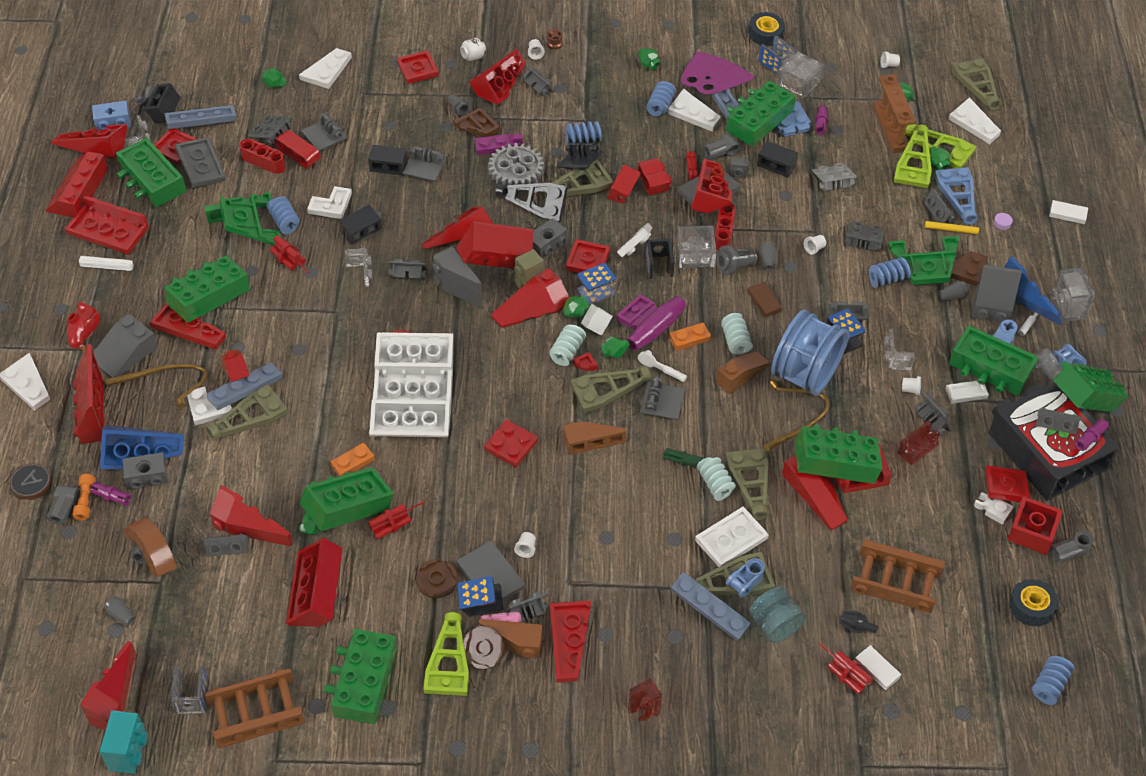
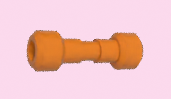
(82, 511)

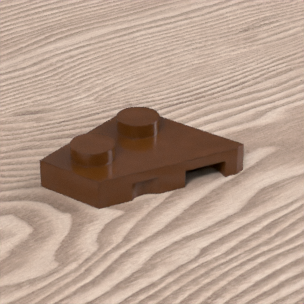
(477, 123)
(969, 268)

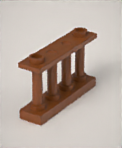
(894, 113)
(903, 559)
(258, 727)

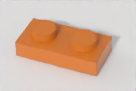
(689, 336)
(353, 460)

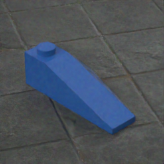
(1030, 295)
(133, 442)

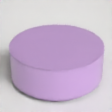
(1002, 221)

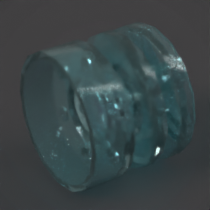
(777, 614)

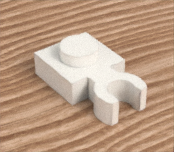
(995, 509)

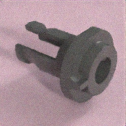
(730, 259)

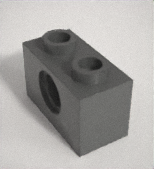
(549, 238)
(152, 464)

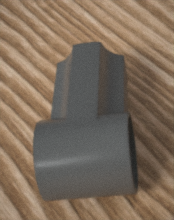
(726, 145)
(64, 499)
(1071, 547)

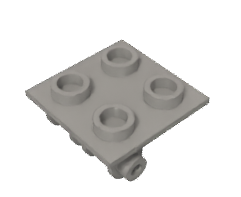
(834, 175)

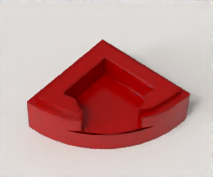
(585, 362)

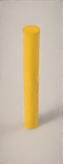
(951, 227)

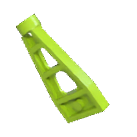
(959, 155)
(911, 175)
(448, 681)

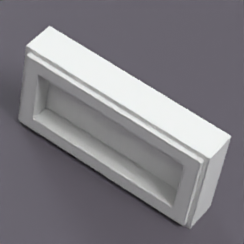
(1068, 212)
(966, 392)
(878, 667)

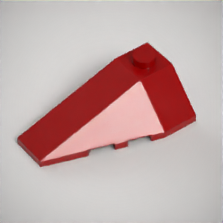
(499, 78)
(104, 141)
(711, 188)
(456, 230)
(537, 297)
(817, 493)
(236, 517)
(111, 691)

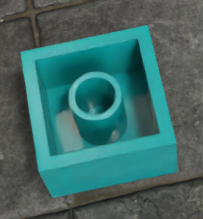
(123, 742)

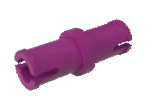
(821, 119)
(1092, 434)
(110, 493)

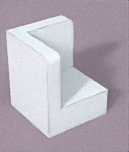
(596, 319)

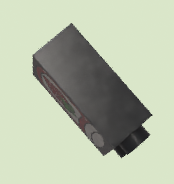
(1047, 454)

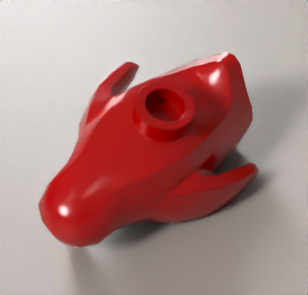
(81, 325)

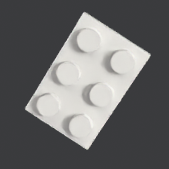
(731, 537)

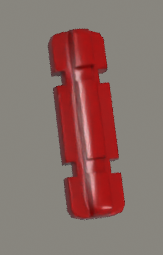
(692, 165)

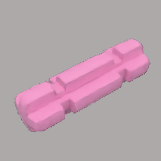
(511, 617)

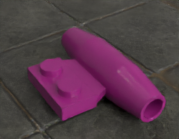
(648, 319)

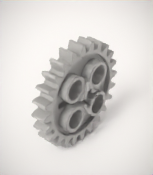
(516, 165)

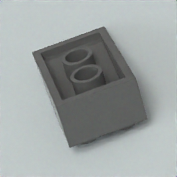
(457, 277)
(996, 293)
(124, 346)

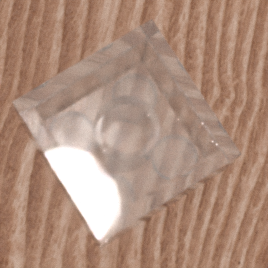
(800, 74)
(696, 246)
(1073, 294)

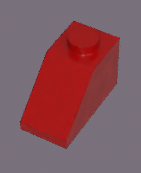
(234, 365)

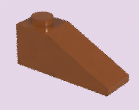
(740, 370)
(590, 436)
(518, 637)

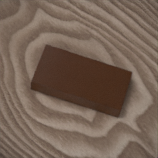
(764, 299)

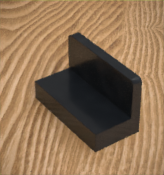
(361, 224)

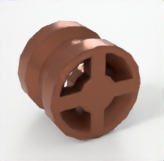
(554, 39)

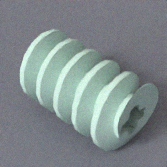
(736, 334)
(567, 344)
(716, 477)

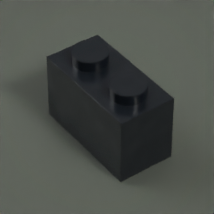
(162, 101)
(387, 159)
(777, 159)

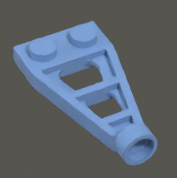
(958, 177)

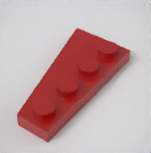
(196, 331)
(569, 631)

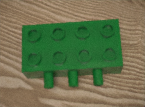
(759, 112)
(150, 173)
(206, 288)
(993, 361)
(1090, 387)
(838, 454)
(346, 498)
(363, 676)

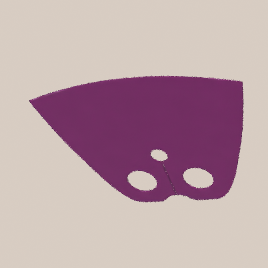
(722, 73)

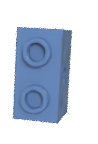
(111, 114)

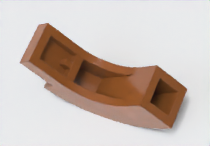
(152, 545)

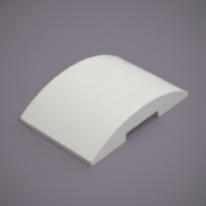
(412, 385)

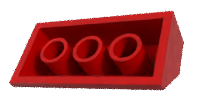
(79, 182)
(494, 244)
(314, 584)

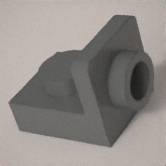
(738, 167)

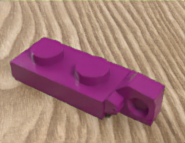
(488, 145)

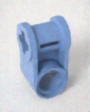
(1006, 331)
(1069, 354)
(744, 580)

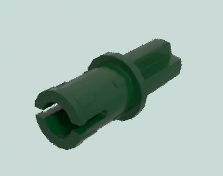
(682, 457)

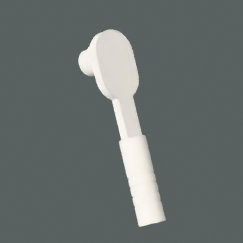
(1026, 326)
(648, 360)

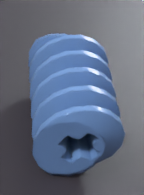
(661, 98)
(583, 132)
(283, 214)
(888, 271)
(1052, 679)

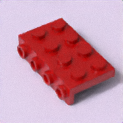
(108, 225)

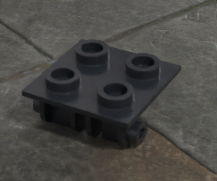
(580, 155)

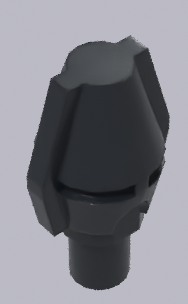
(857, 622)

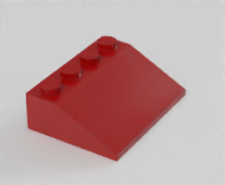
(89, 399)

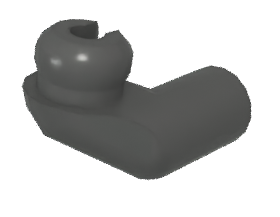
(141, 100)

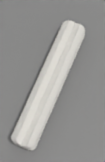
(106, 263)

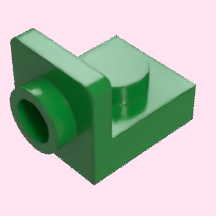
(213, 212)

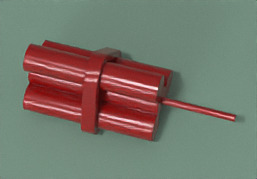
(287, 254)
(391, 520)
(849, 671)

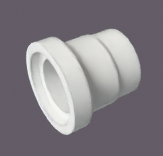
(535, 53)
(889, 60)
(815, 243)
(912, 385)
(525, 546)

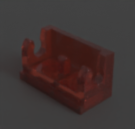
(918, 443)
(645, 697)

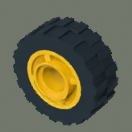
(765, 27)
(1044, 603)

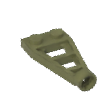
(975, 68)
(596, 174)
(587, 395)
(266, 400)
(746, 461)
(726, 570)

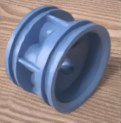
(809, 352)

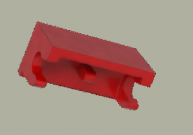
(623, 184)

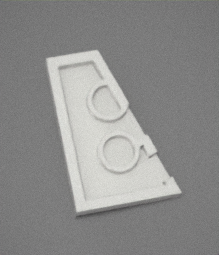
(326, 69)
(693, 111)
(975, 121)
(26, 382)

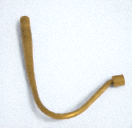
(135, 375)
(783, 438)

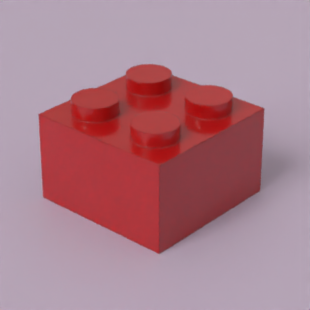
(1035, 525)

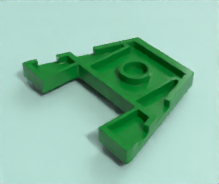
(242, 217)
(928, 266)

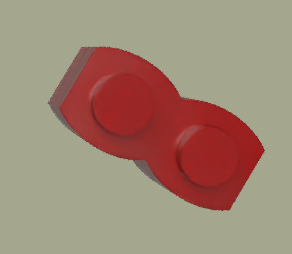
(654, 176)

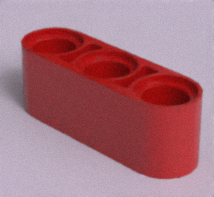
(297, 149)
(262, 156)
(724, 226)

